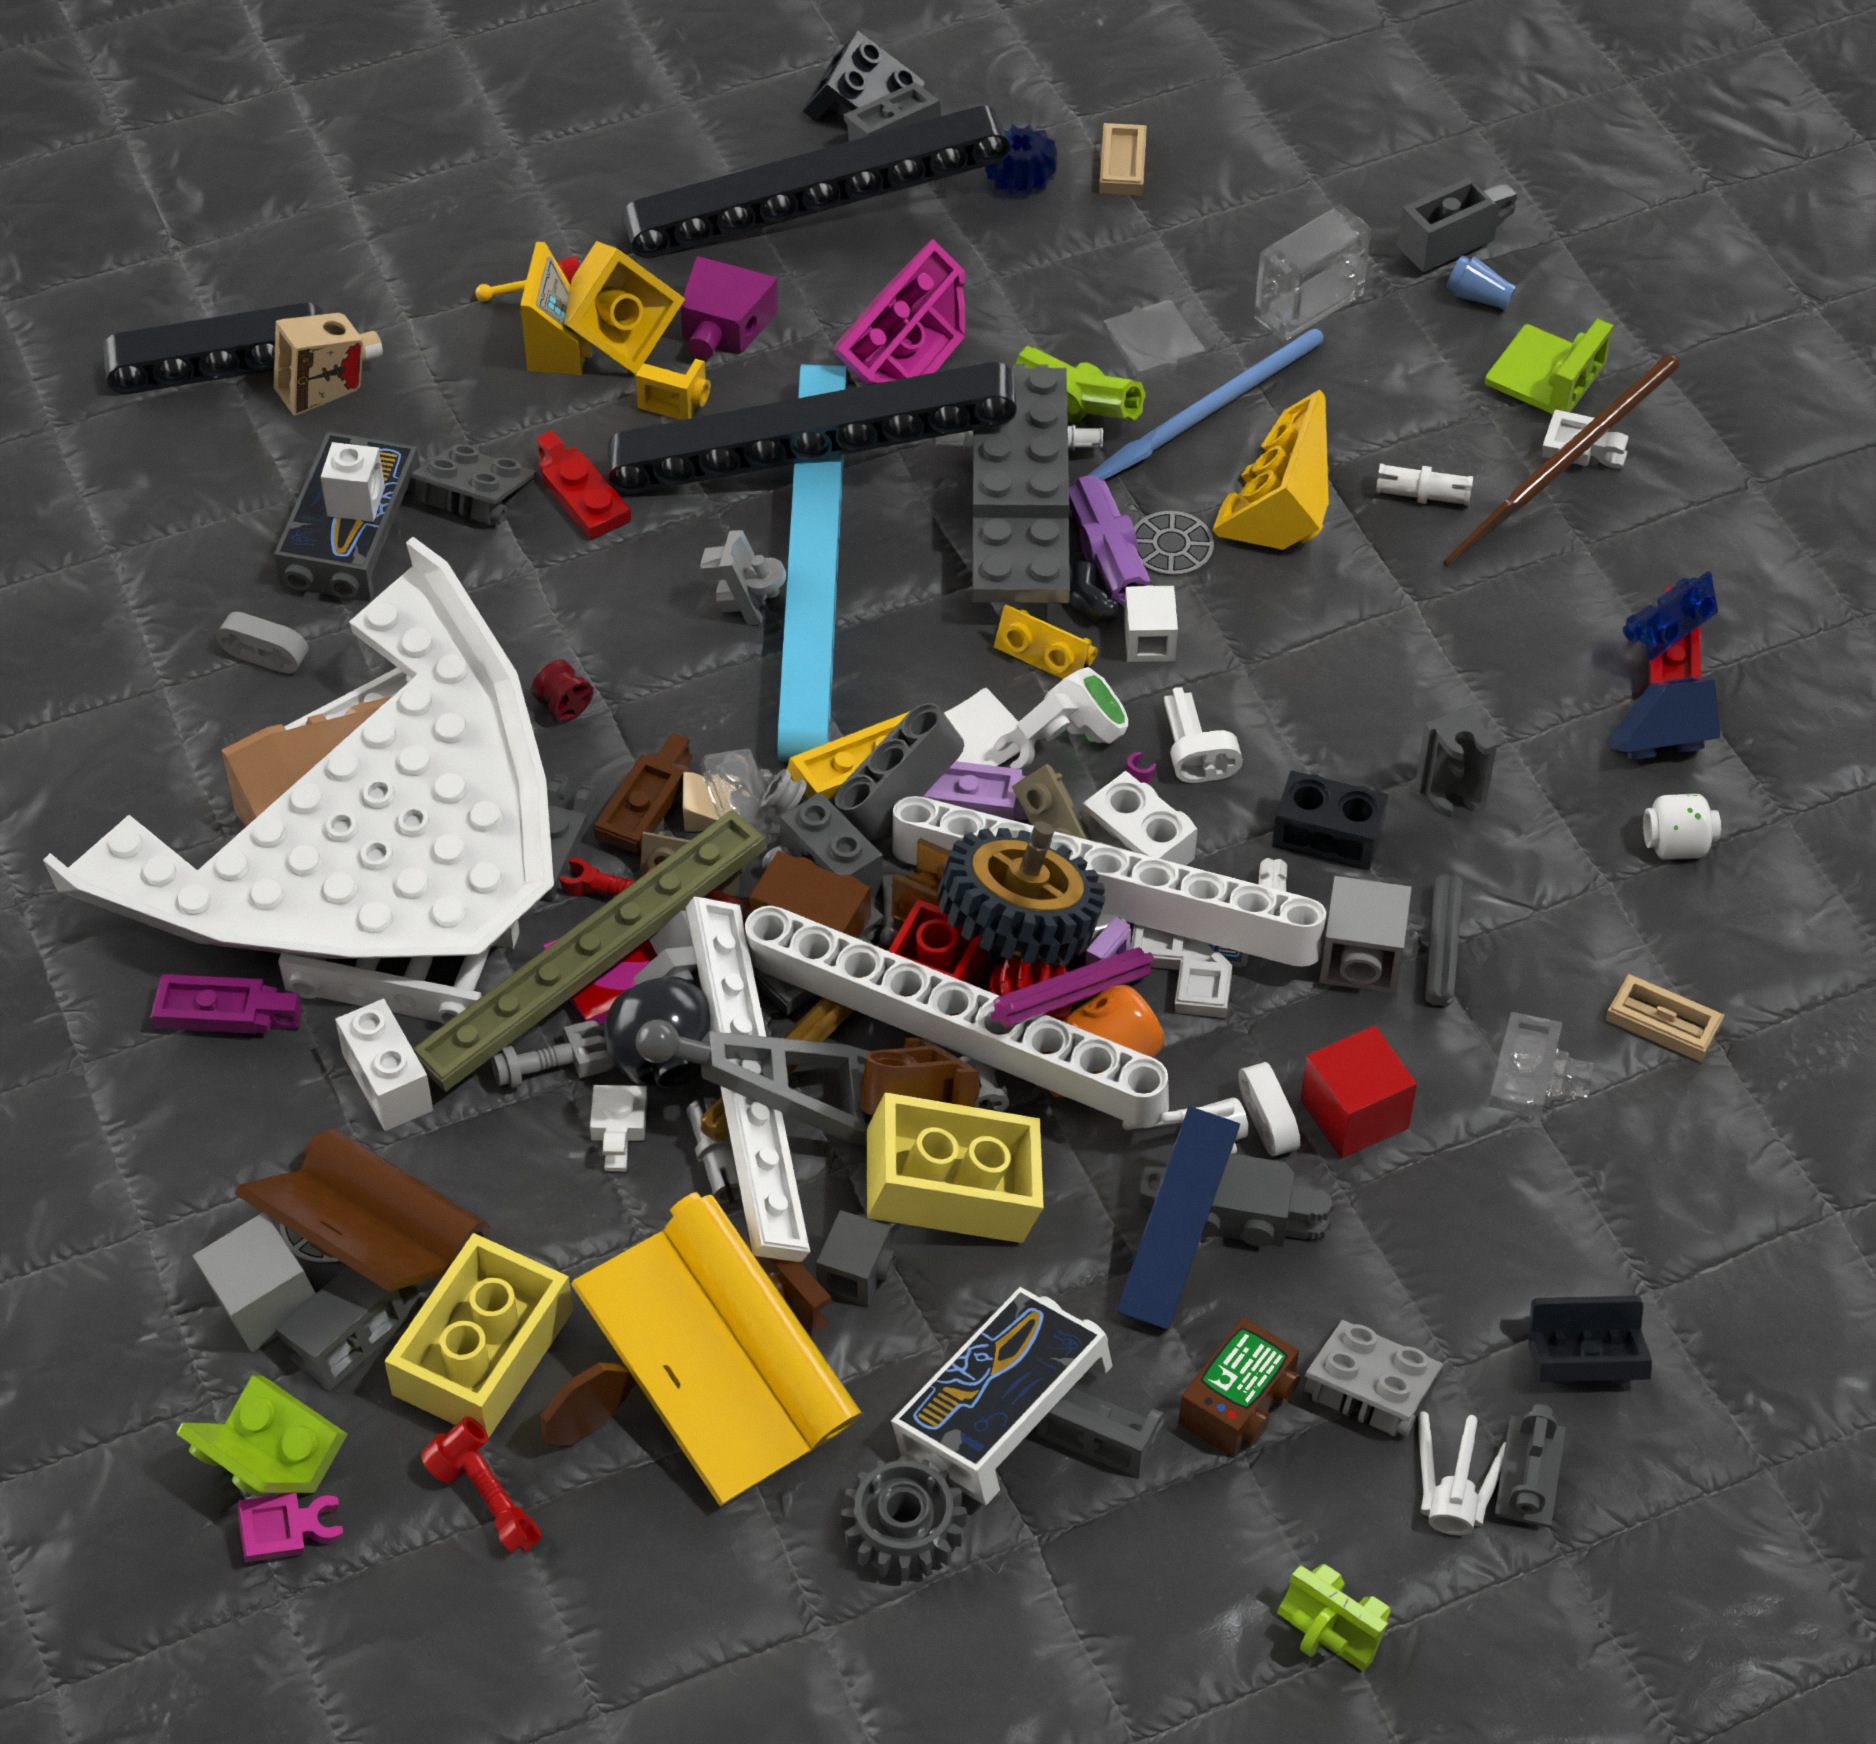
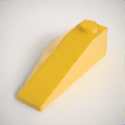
(1286, 484)

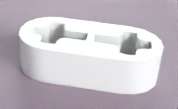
(1269, 1109)

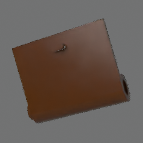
(366, 1212)

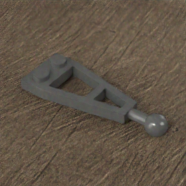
(659, 1042)

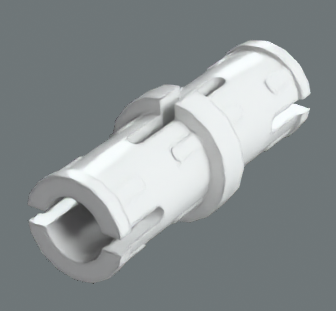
(1424, 484)

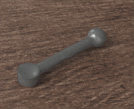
(889, 933)

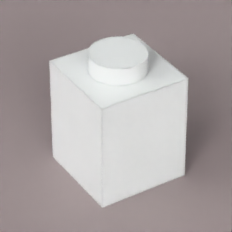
(1150, 624)

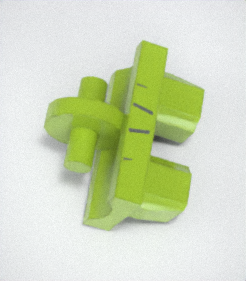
(1332, 1618)

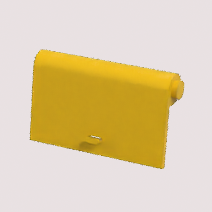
(742, 1362)

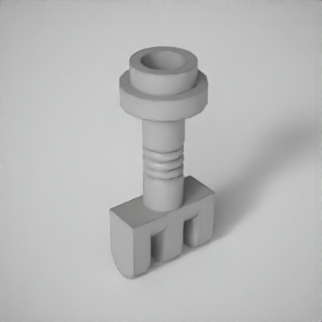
(581, 1046)

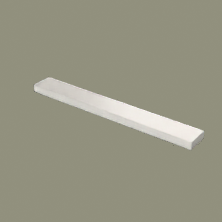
(755, 1130)

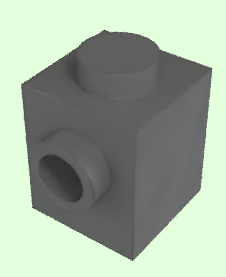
(855, 1258)

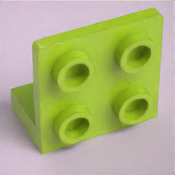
(1551, 369)
(268, 1441)

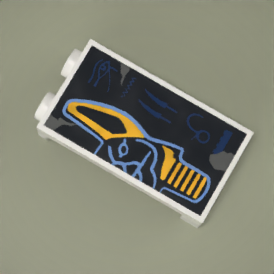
(998, 1390)

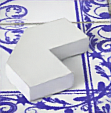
(1203, 973)

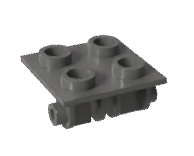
(470, 483)

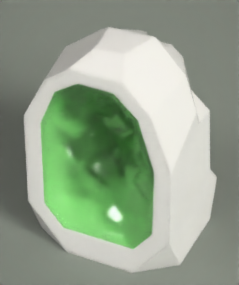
(1099, 710)

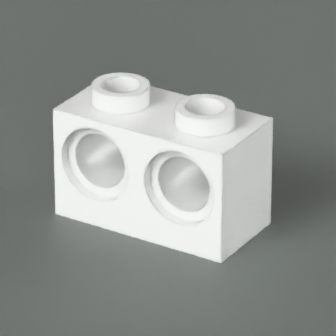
(1137, 820)
(384, 1064)

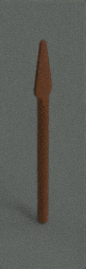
(1572, 450)

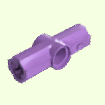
(1107, 537)

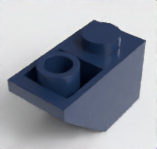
(1670, 714)

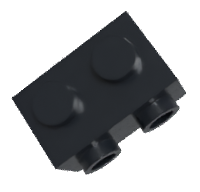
(1588, 1339)

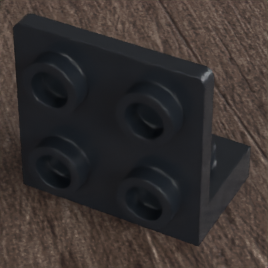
(857, 77)

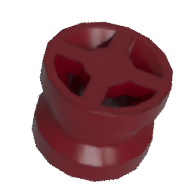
(562, 690)

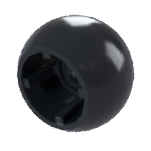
(657, 999)

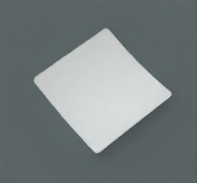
(980, 724)

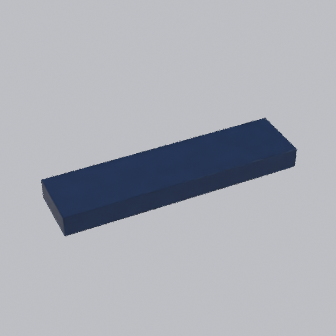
(1178, 1218)

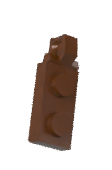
(645, 796)

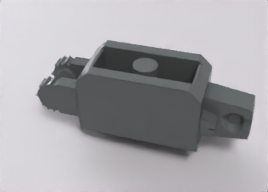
(1256, 1203)

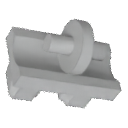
(746, 576)

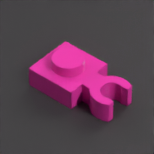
(276, 1526)

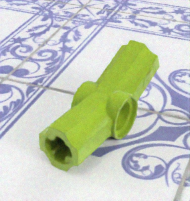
(1090, 389)

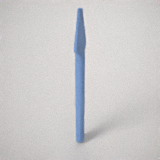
(1144, 447)

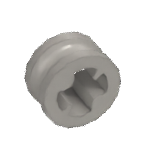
(783, 793)

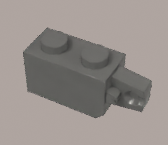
(1452, 222)

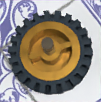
(1021, 894)

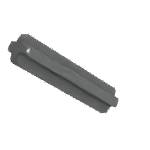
(1444, 940)

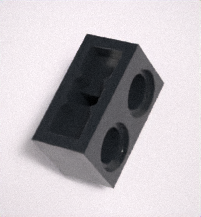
(1330, 819)

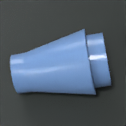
(1479, 283)

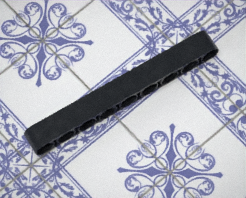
(815, 182)
(812, 428)

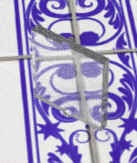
(1154, 338)

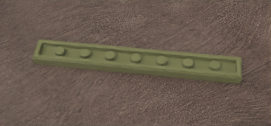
(588, 950)

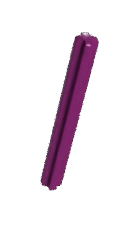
(1071, 987)

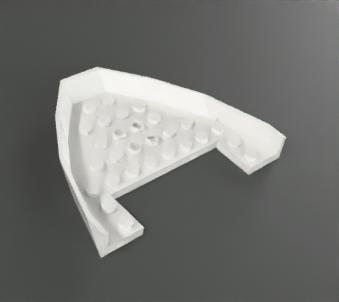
(396, 843)

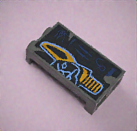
(336, 552)

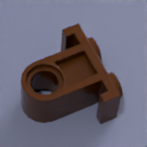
(918, 1072)

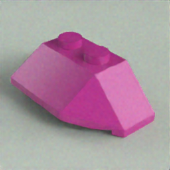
(910, 322)

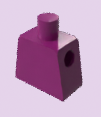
(725, 307)

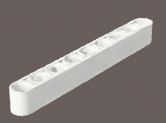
(1147, 888)
(970, 1032)

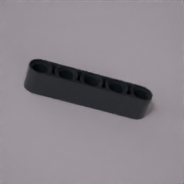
(196, 349)

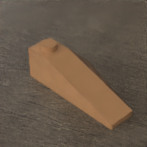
(276, 758)

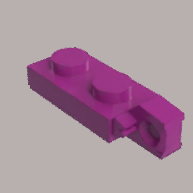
(223, 1005)

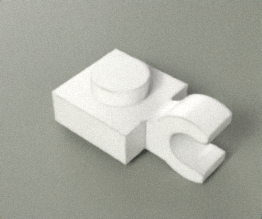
(1565, 425)
(1044, 721)
(616, 1118)

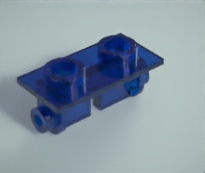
(1676, 616)

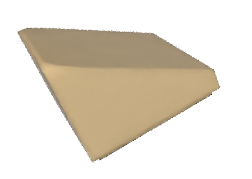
(697, 803)

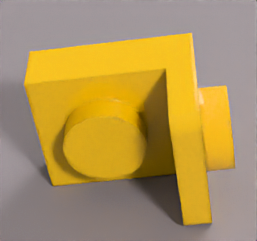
(672, 392)

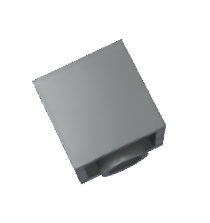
(1365, 934)
(255, 1279)

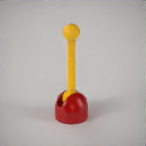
(484, 292)

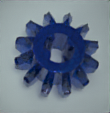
(1028, 163)

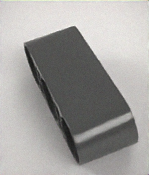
(899, 768)

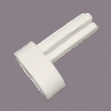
(1195, 751)

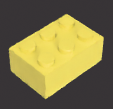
(954, 1168)
(479, 1334)

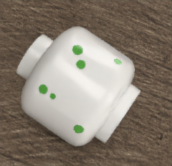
(1681, 826)

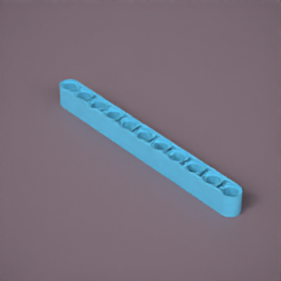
(811, 588)

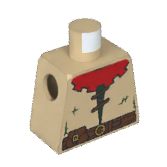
(320, 359)

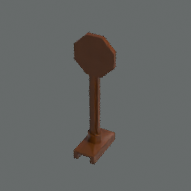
(597, 1393)

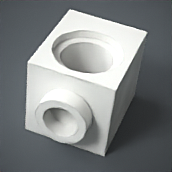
(352, 481)

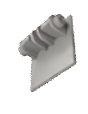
(1374, 1372)

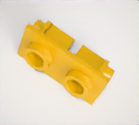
(1042, 643)

